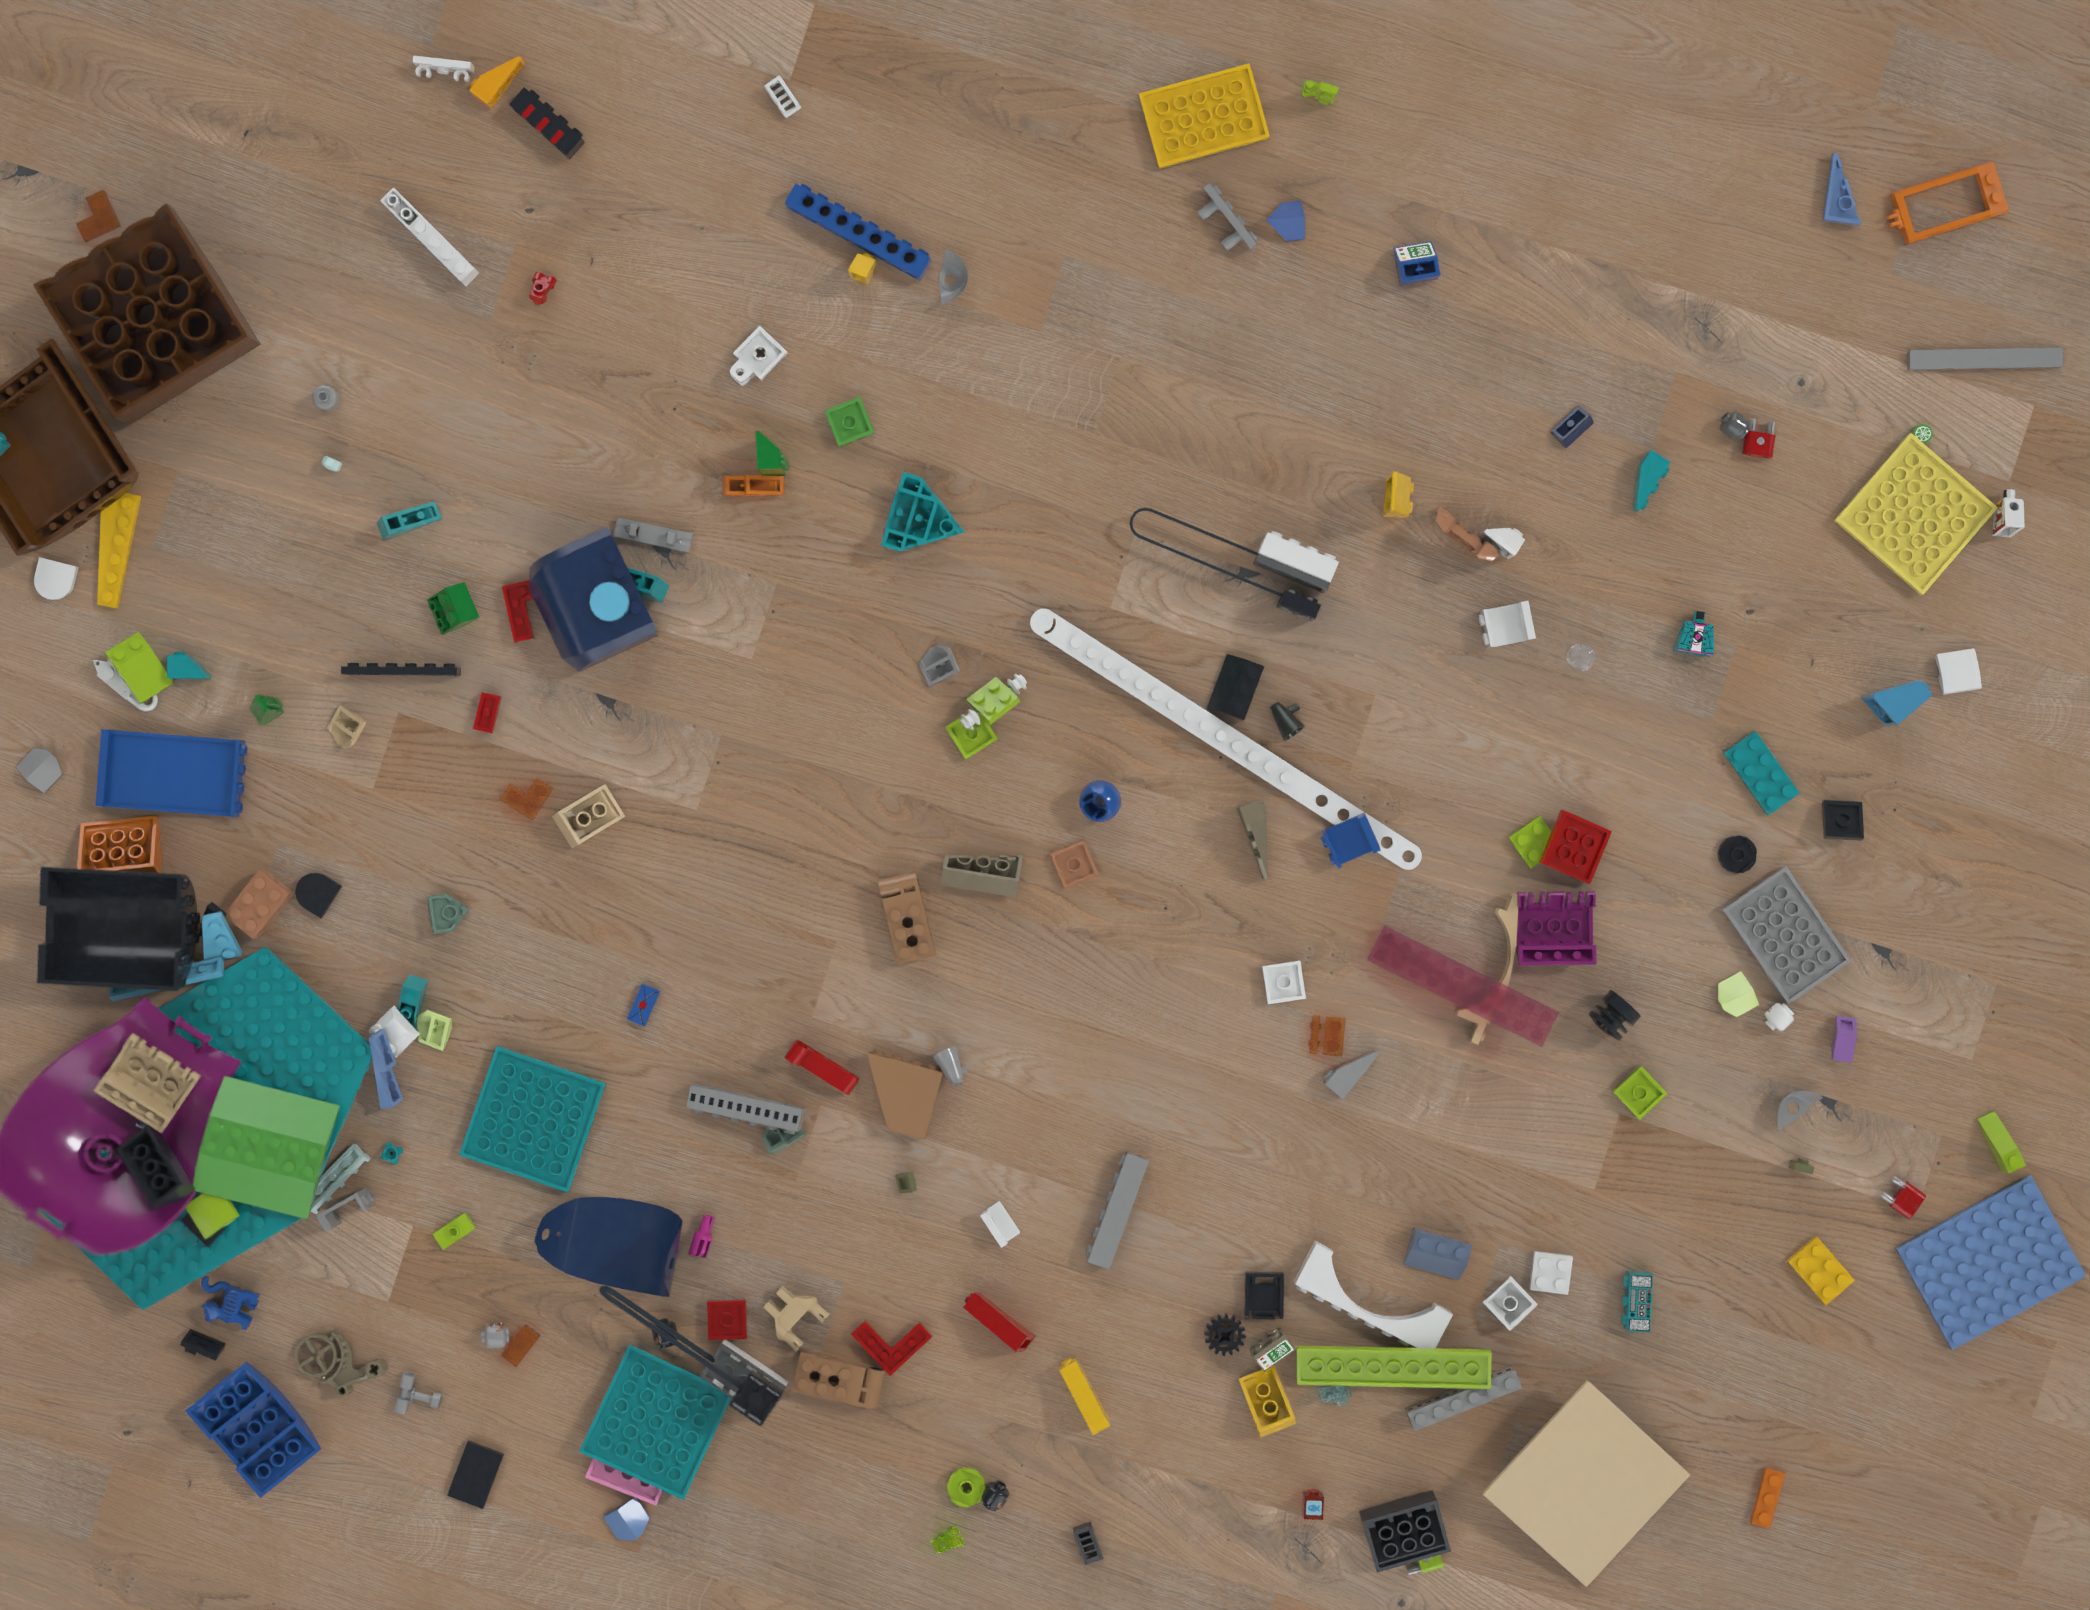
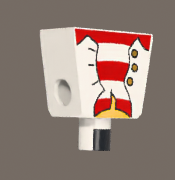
(2009, 516)

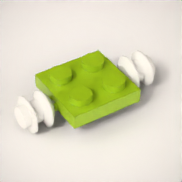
(993, 701)

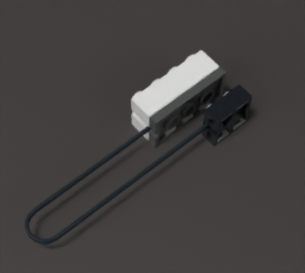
(1280, 557)
(744, 1379)

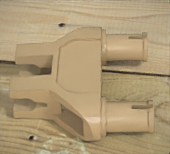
(789, 1315)

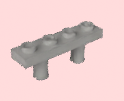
(1237, 222)

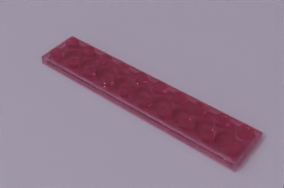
(1463, 986)

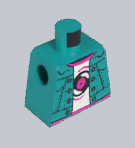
(1696, 637)

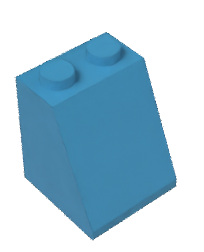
(1897, 702)

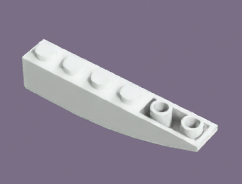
(429, 236)

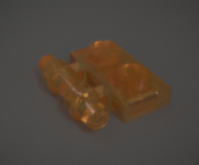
(1333, 1035)

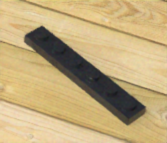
(410, 669)

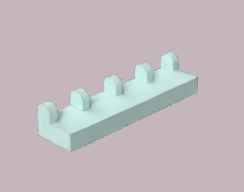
(337, 1175)

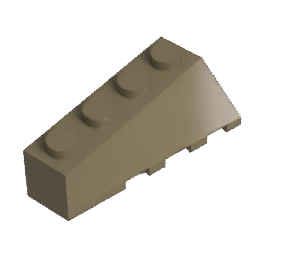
(983, 874)

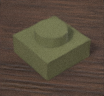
(1801, 1165)
(906, 1182)

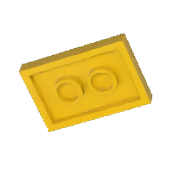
(1820, 1270)

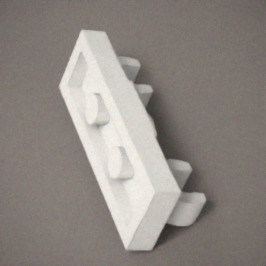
(443, 66)

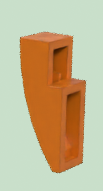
(752, 485)

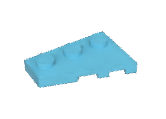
(218, 938)

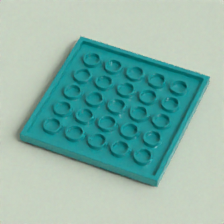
(532, 1118)
(655, 1422)

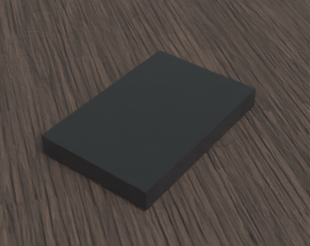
(475, 1474)

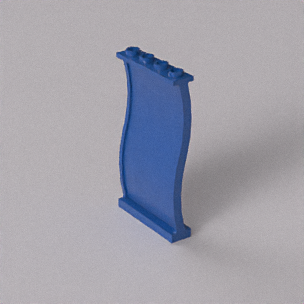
(170, 773)

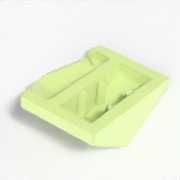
(1736, 995)
(433, 1029)

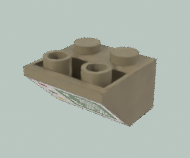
(1271, 1349)

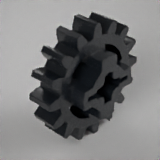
(1219, 1340)

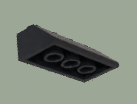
(155, 1168)

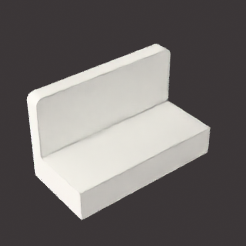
(1000, 1223)

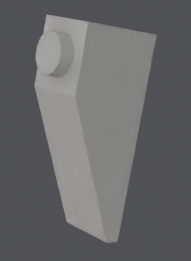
(1346, 1076)

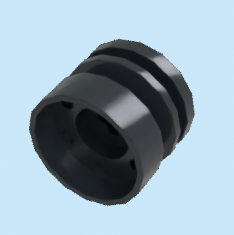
(1614, 1015)

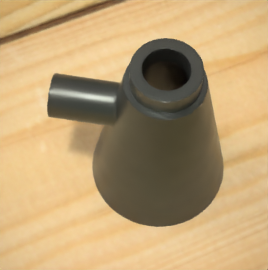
(1286, 721)

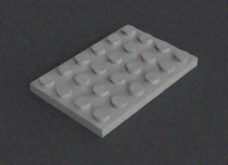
(1786, 935)

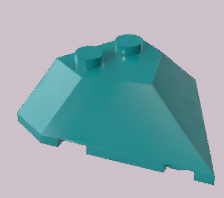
(916, 516)

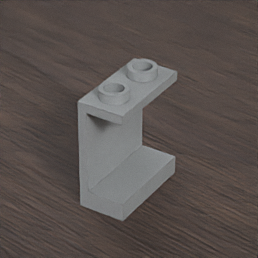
(329, 1217)

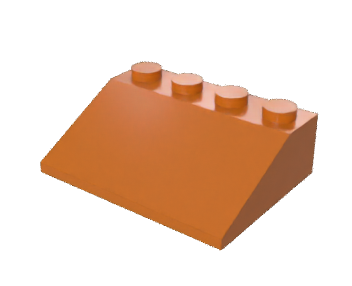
(121, 845)

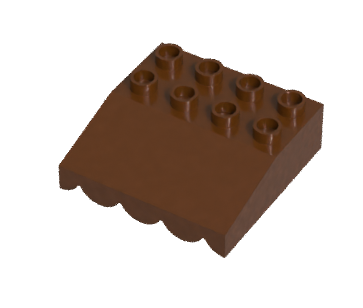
(147, 315)

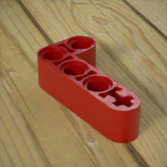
(821, 1066)

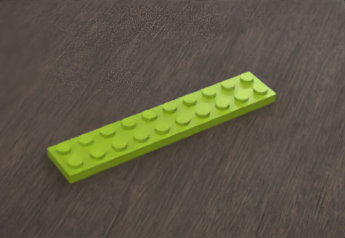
(1394, 1367)

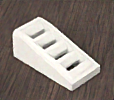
(783, 86)

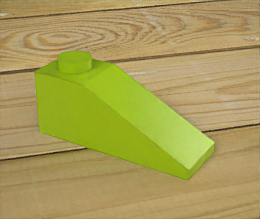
(2000, 1142)

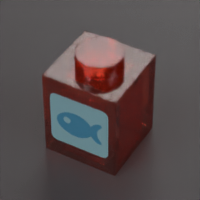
(1313, 1505)

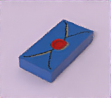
(643, 1005)

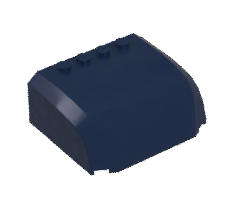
(562, 593)

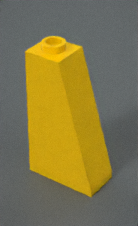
(1084, 1395)

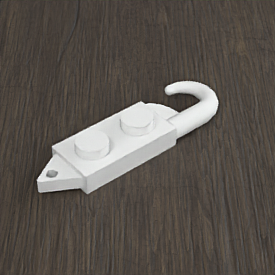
(109, 675)

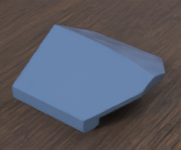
(628, 1520)

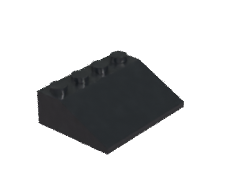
(1405, 1531)

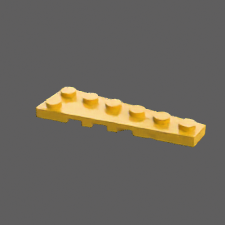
(116, 537)

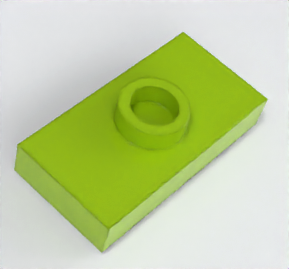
(454, 1231)

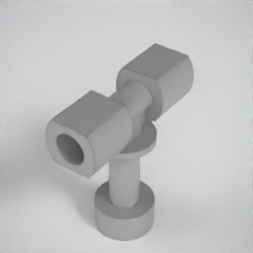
(409, 1393)

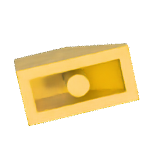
(862, 268)

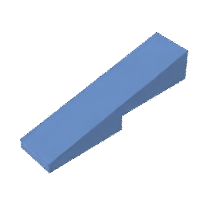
(383, 1061)

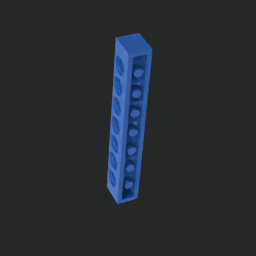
(796, 201)

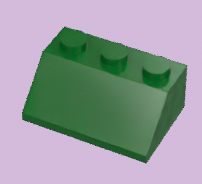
(769, 457)

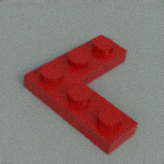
(515, 600)
(891, 1358)

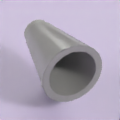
(949, 1063)

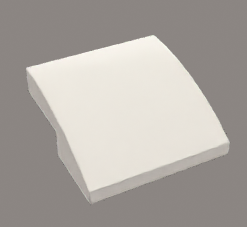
(1958, 671)

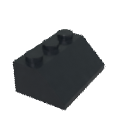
(1235, 687)

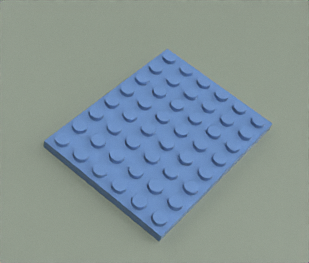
(1990, 1262)

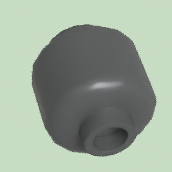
(1734, 425)

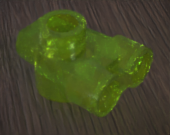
(951, 1538)

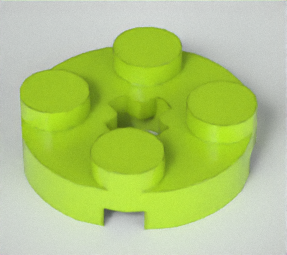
(960, 1477)

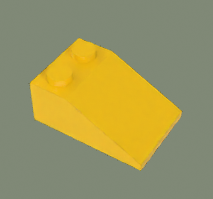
(1397, 495)
(1267, 1401)

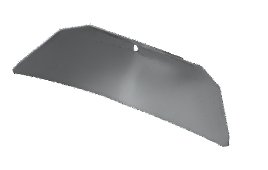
(952, 265)
(1803, 1099)

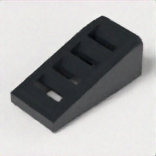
(1083, 1529)

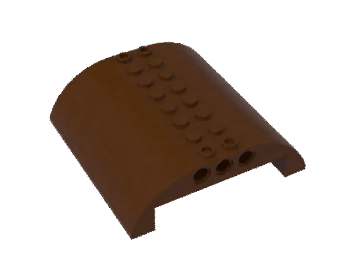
(60, 457)

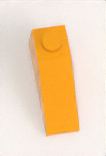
(492, 84)

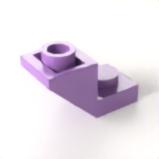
(1844, 1040)

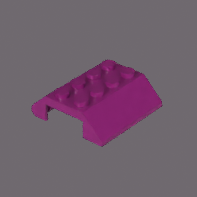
(1555, 929)

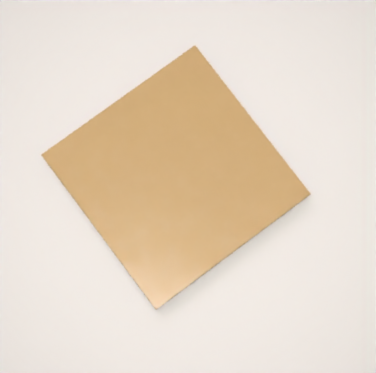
(1586, 1483)

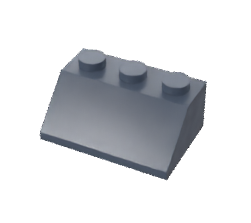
(1437, 1253)

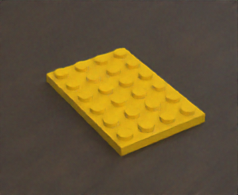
(1204, 116)

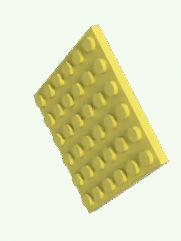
(1916, 514)

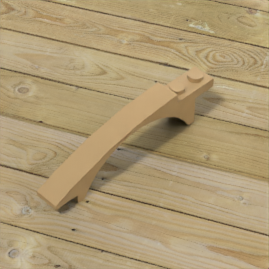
(1509, 920)

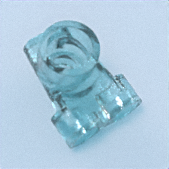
(1336, 1394)

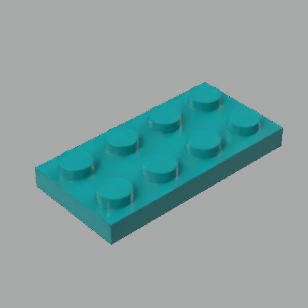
(1761, 773)

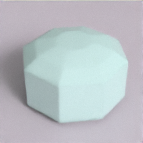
(331, 464)

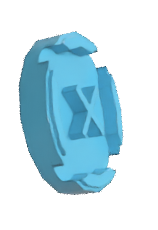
(609, 601)

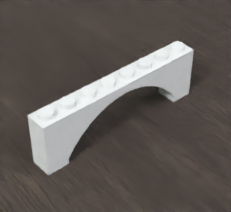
(1418, 1329)

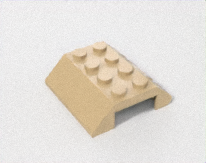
(147, 1083)

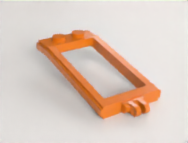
(1990, 191)

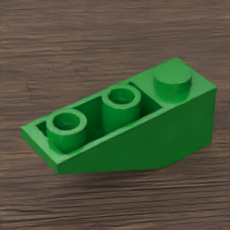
(266, 708)

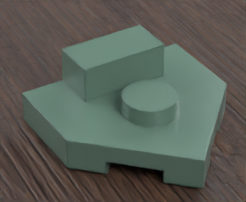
(445, 913)

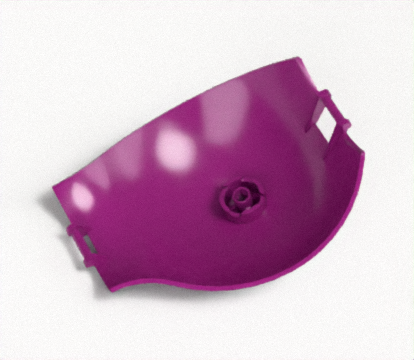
(62, 1126)

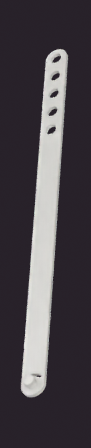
(1211, 729)

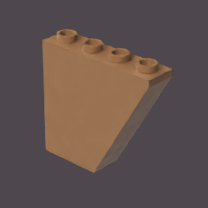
(905, 1092)

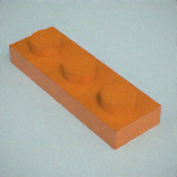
(1767, 1497)

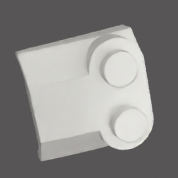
(397, 1029)
(1510, 1303)

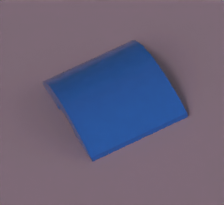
(255, 1428)

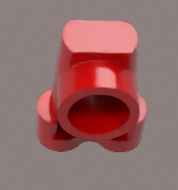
(541, 287)

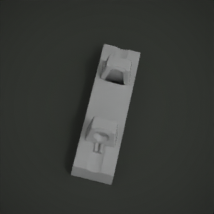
(653, 535)

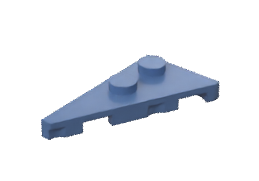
(1839, 204)

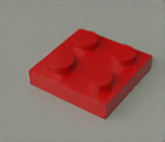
(727, 1319)

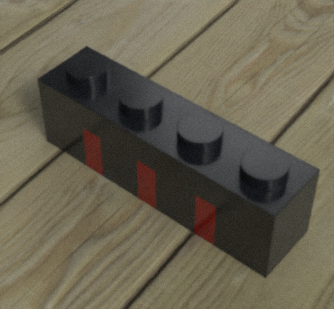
(548, 124)

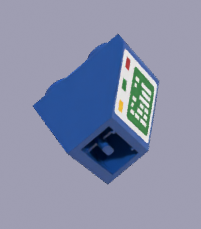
(1416, 263)

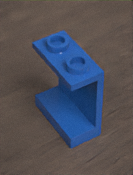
(1350, 840)

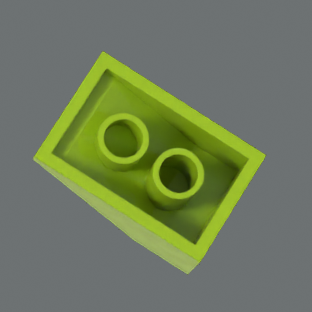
(139, 667)

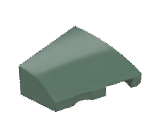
(778, 1140)

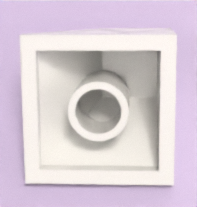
(1504, 539)

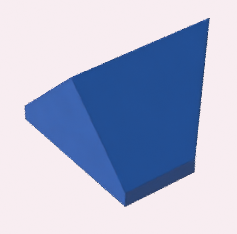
(1289, 221)

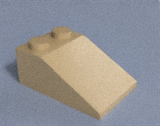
(588, 816)

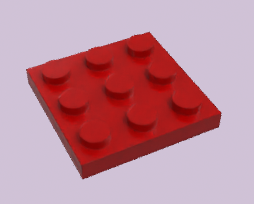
(1575, 846)

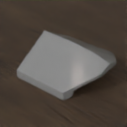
(938, 665)
(40, 769)

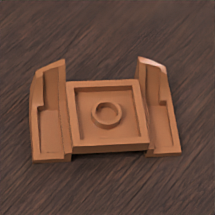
(1470, 542)

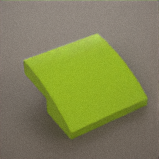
(211, 1213)

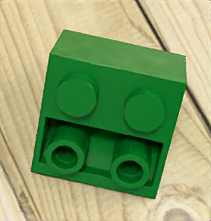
(453, 608)

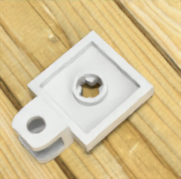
(752, 365)

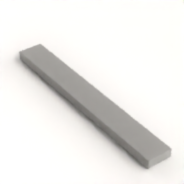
(1985, 358)

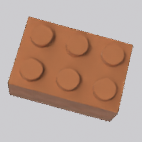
(259, 904)

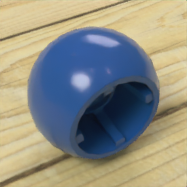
(1100, 801)

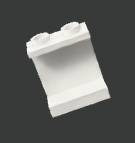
(1507, 624)

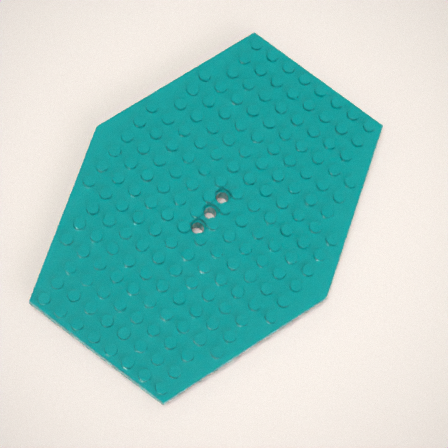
(284, 1042)

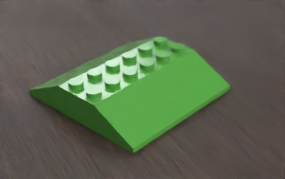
(265, 1147)

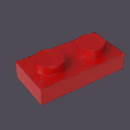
(487, 712)

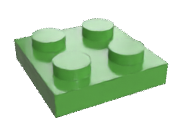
(849, 422)

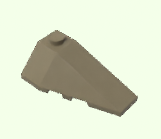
(1254, 824)

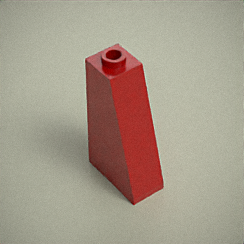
(998, 1322)

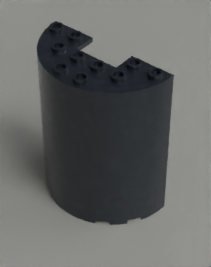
(117, 928)

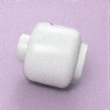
(1779, 1017)

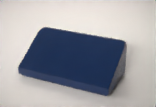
(1572, 426)

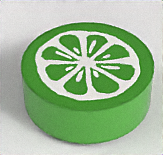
(1923, 433)

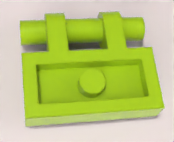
(1322, 91)

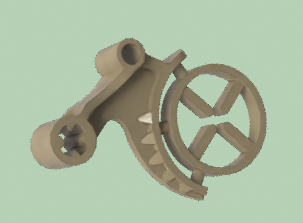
(346, 1373)

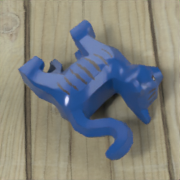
(232, 1304)

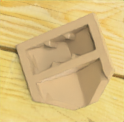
(346, 727)

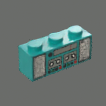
(1637, 1301)

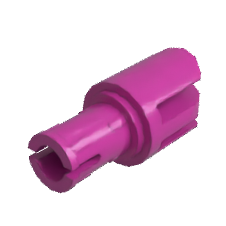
(702, 1238)

